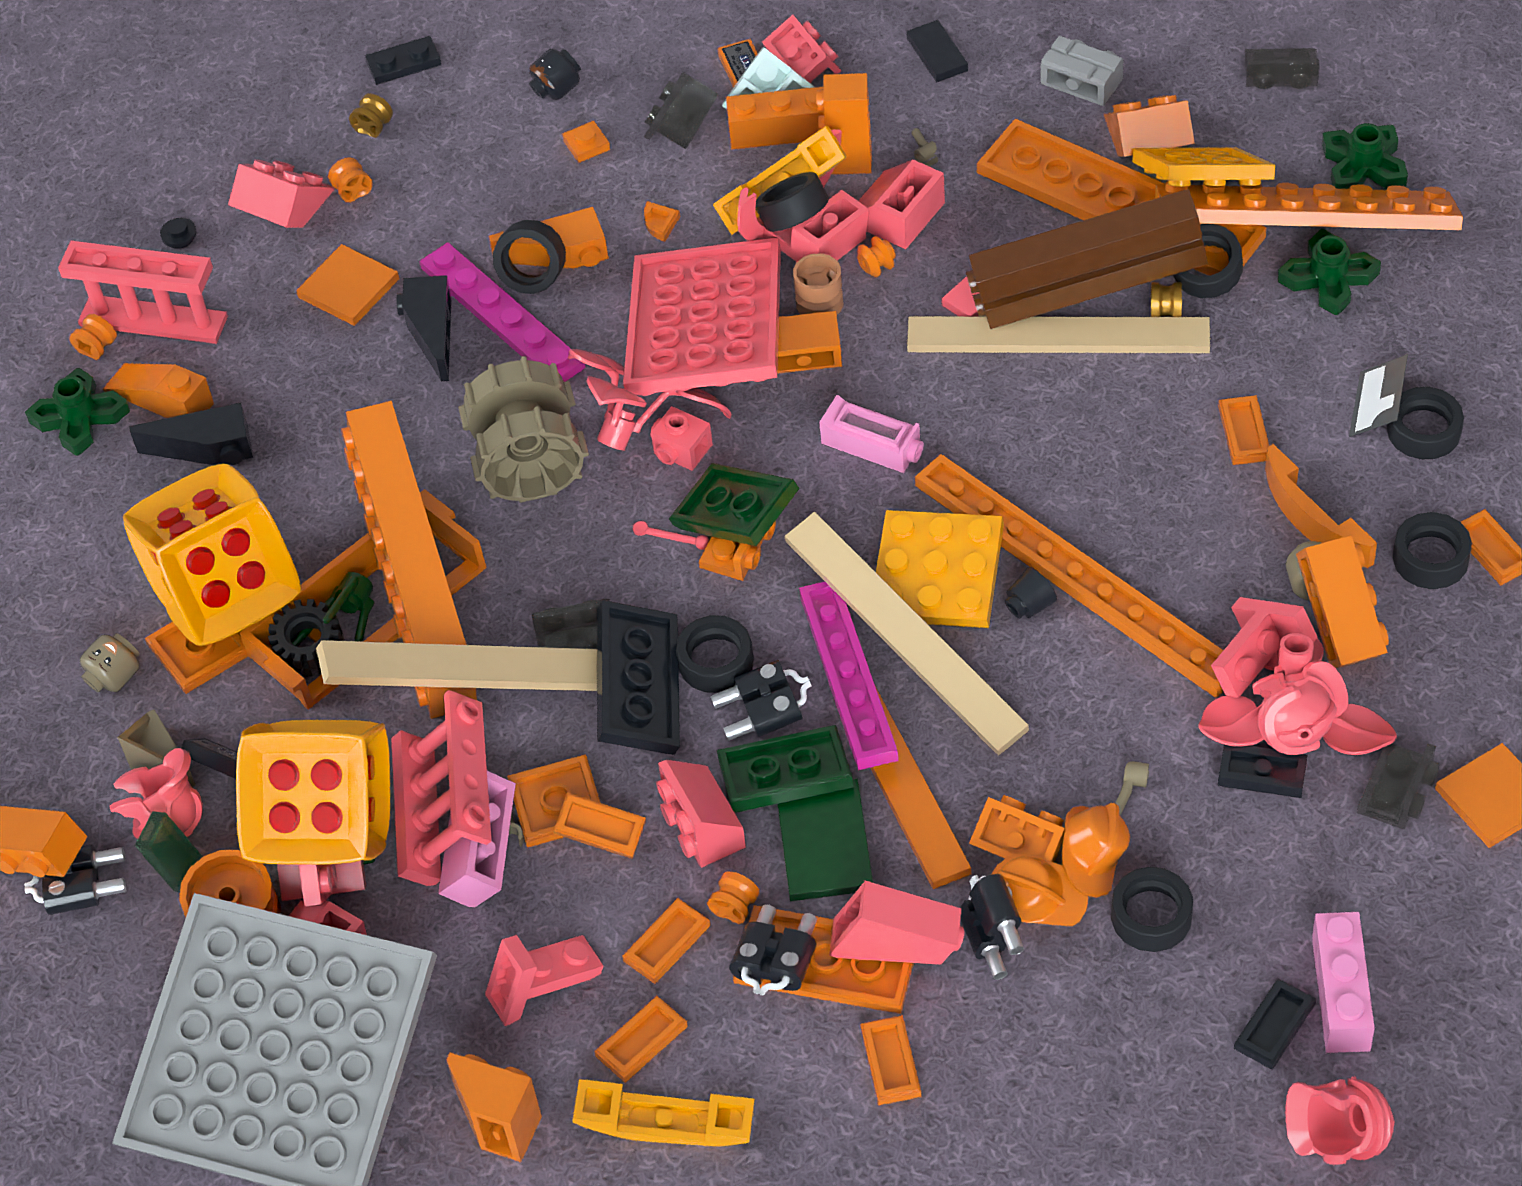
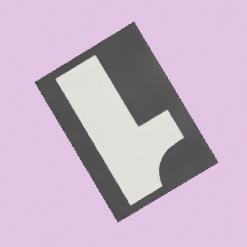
(1378, 395)

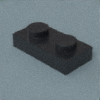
(403, 60)
(1262, 770)

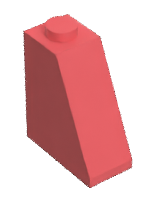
(895, 927)

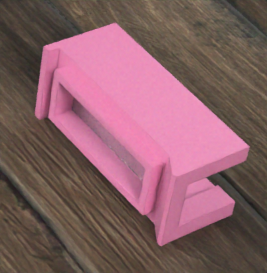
(870, 435)

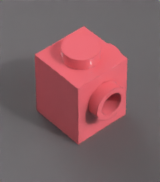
(681, 438)

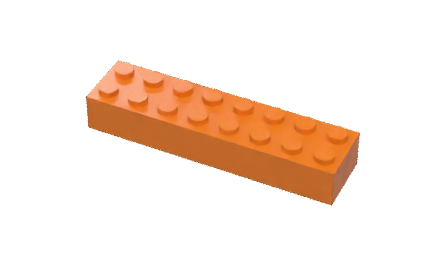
(402, 538)

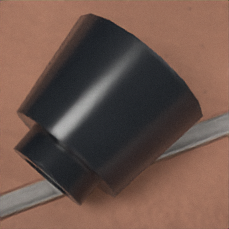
(1030, 594)

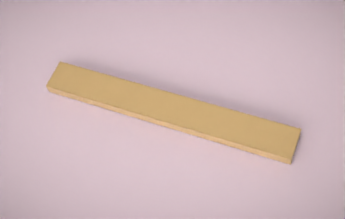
(1060, 335)
(907, 633)
(457, 666)

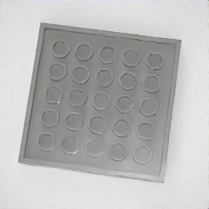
(275, 1048)

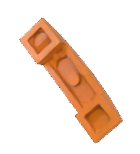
(1304, 512)

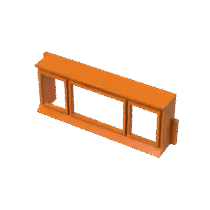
(360, 559)

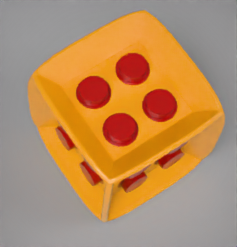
(212, 553)
(313, 791)

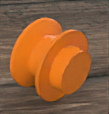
(879, 254)

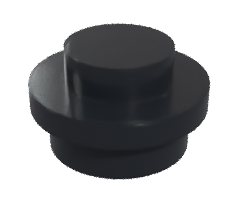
(178, 233)

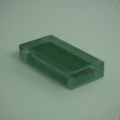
(167, 849)

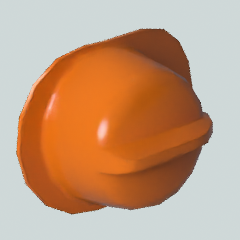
(1093, 846)
(1042, 890)

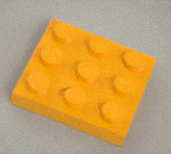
(1203, 163)
(942, 564)

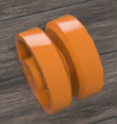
(231, 879)

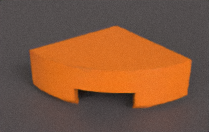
(660, 220)

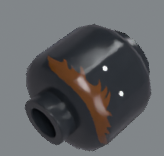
(554, 74)

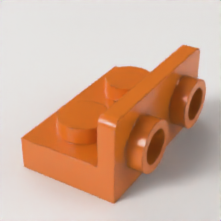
(732, 557)
(1009, 830)

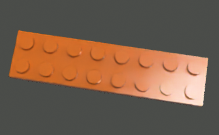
(1085, 183)
(1323, 206)

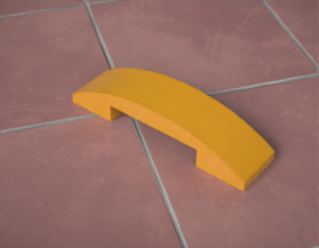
(815, 155)
(662, 1119)

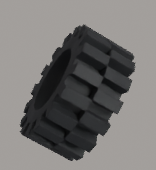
(293, 622)

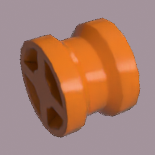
(350, 179)
(93, 336)
(733, 897)

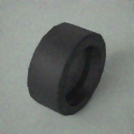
(791, 201)
(511, 275)
(1221, 282)
(1421, 445)
(1428, 574)
(706, 629)
(1149, 937)

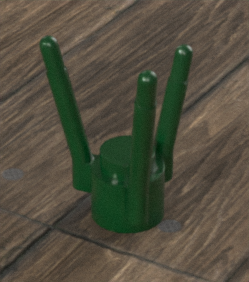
(349, 597)

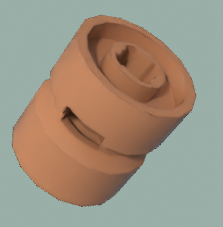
(818, 284)

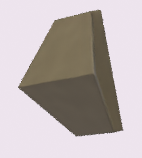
(147, 743)

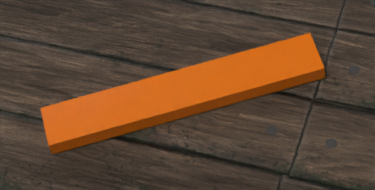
(920, 815)

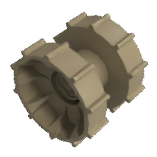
(523, 430)

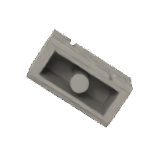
(1081, 70)

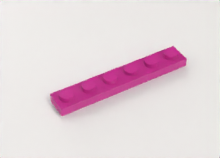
(500, 311)
(848, 676)

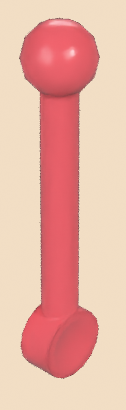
(641, 528)

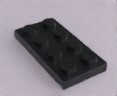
(637, 678)

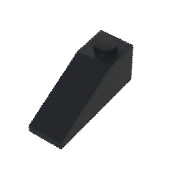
(427, 313)
(200, 437)

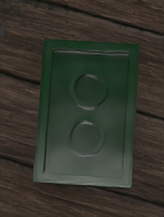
(734, 504)
(784, 768)
(825, 844)

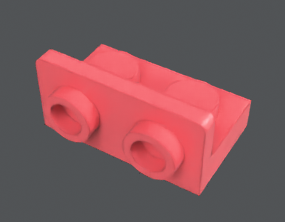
(798, 48)

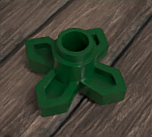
(1364, 155)
(1330, 270)
(75, 410)

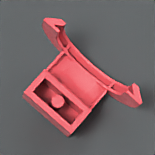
(830, 232)

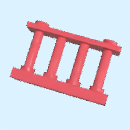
(148, 270)
(416, 789)

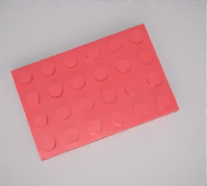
(703, 317)

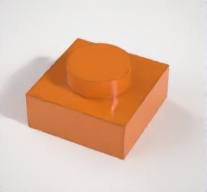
(586, 141)

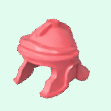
(1300, 707)
(163, 790)
(1338, 1120)

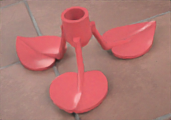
(619, 420)
(1235, 719)

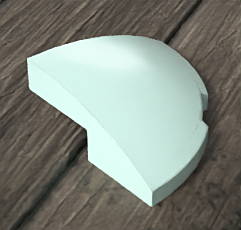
(768, 74)

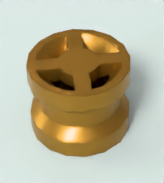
(371, 115)
(1166, 299)

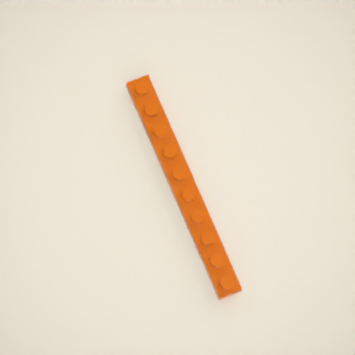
(1077, 574)

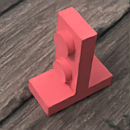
(1260, 635)
(319, 882)
(528, 974)

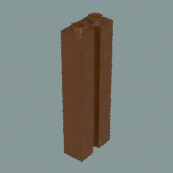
(1087, 259)

